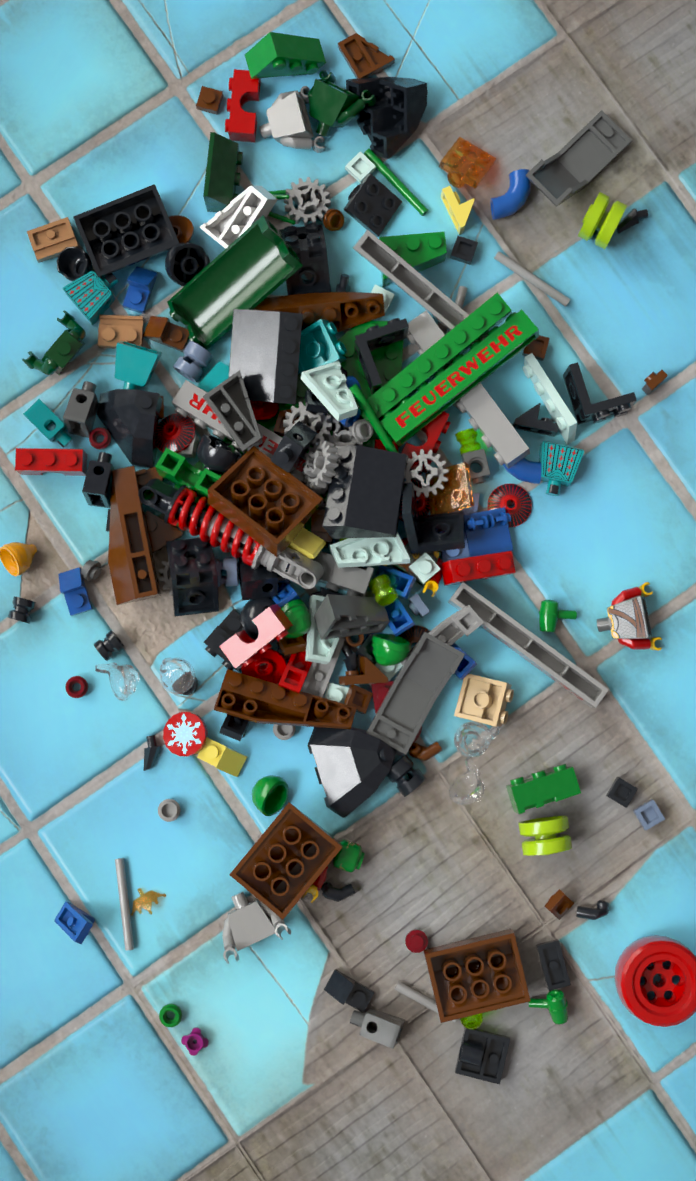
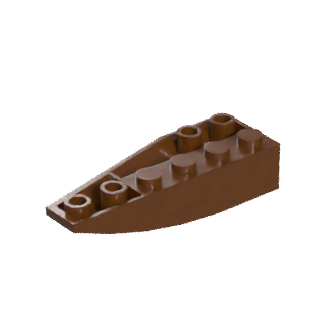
(340, 308)
(129, 543)
(272, 704)

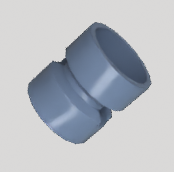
(193, 361)
(232, 576)

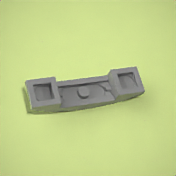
(455, 626)

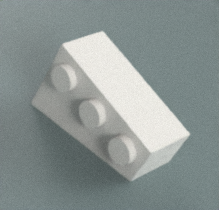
(239, 215)

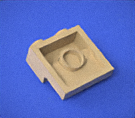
(484, 700)

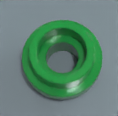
(167, 1021)

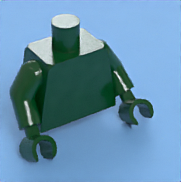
(334, 104)
(62, 350)

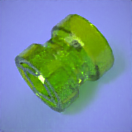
(467, 439)
(382, 589)
(472, 1022)

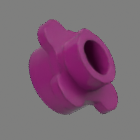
(193, 1048)

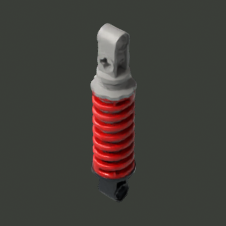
(211, 525)

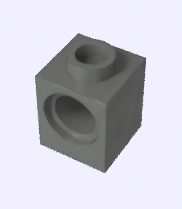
(477, 457)

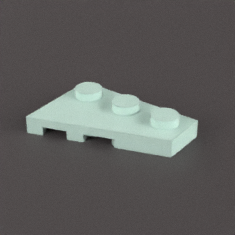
(331, 389)
(369, 552)
(316, 649)

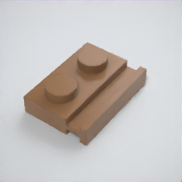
(52, 239)
(120, 328)

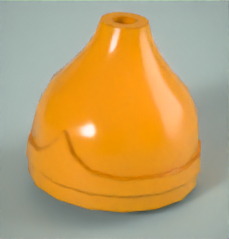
(17, 557)

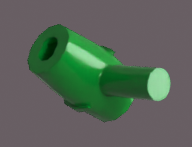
(550, 613)
(555, 1003)

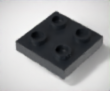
(372, 204)
(482, 1055)

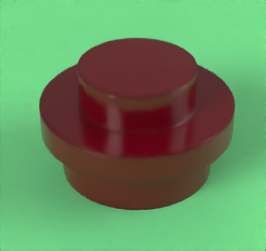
(416, 941)

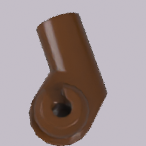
(424, 753)

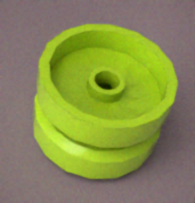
(601, 220)
(545, 839)

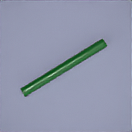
(392, 178)
(371, 416)

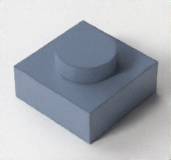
(417, 606)
(648, 814)

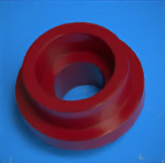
(97, 432)
(70, 687)

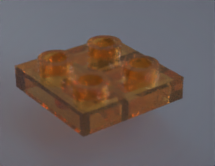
(466, 164)
(456, 492)

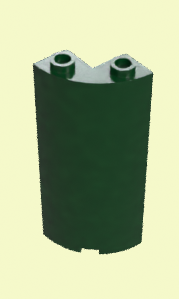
(234, 280)

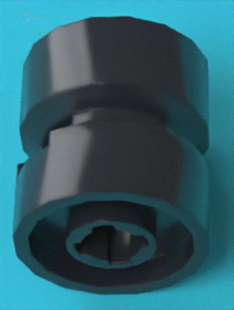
(400, 769)

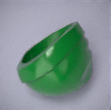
(299, 616)
(390, 649)
(270, 794)

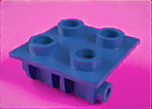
(488, 532)

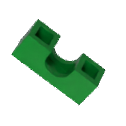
(179, 471)

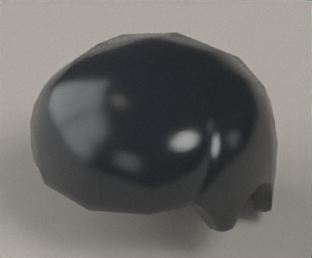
(73, 263)

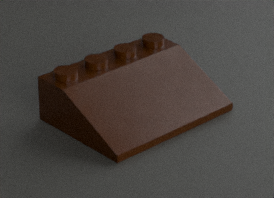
(264, 500)
(286, 860)
(476, 975)

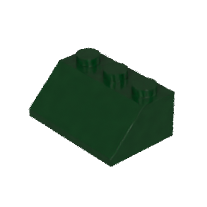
(221, 172)

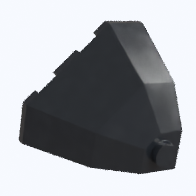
(394, 115)
(132, 422)
(349, 766)

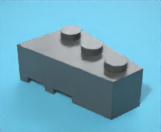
(234, 411)
(350, 579)
(349, 616)

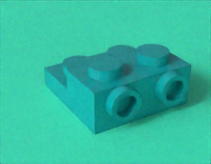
(320, 346)

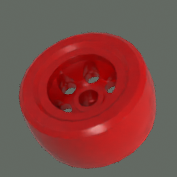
(633, 965)

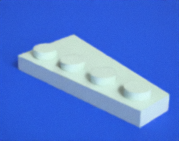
(551, 398)

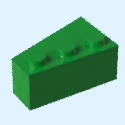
(284, 56)
(417, 250)
(543, 788)

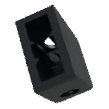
(290, 451)
(99, 481)
(258, 582)

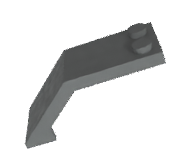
(579, 160)
(414, 692)

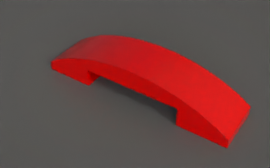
(296, 671)

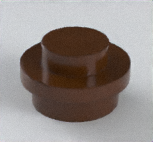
(333, 220)

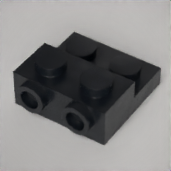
(222, 633)

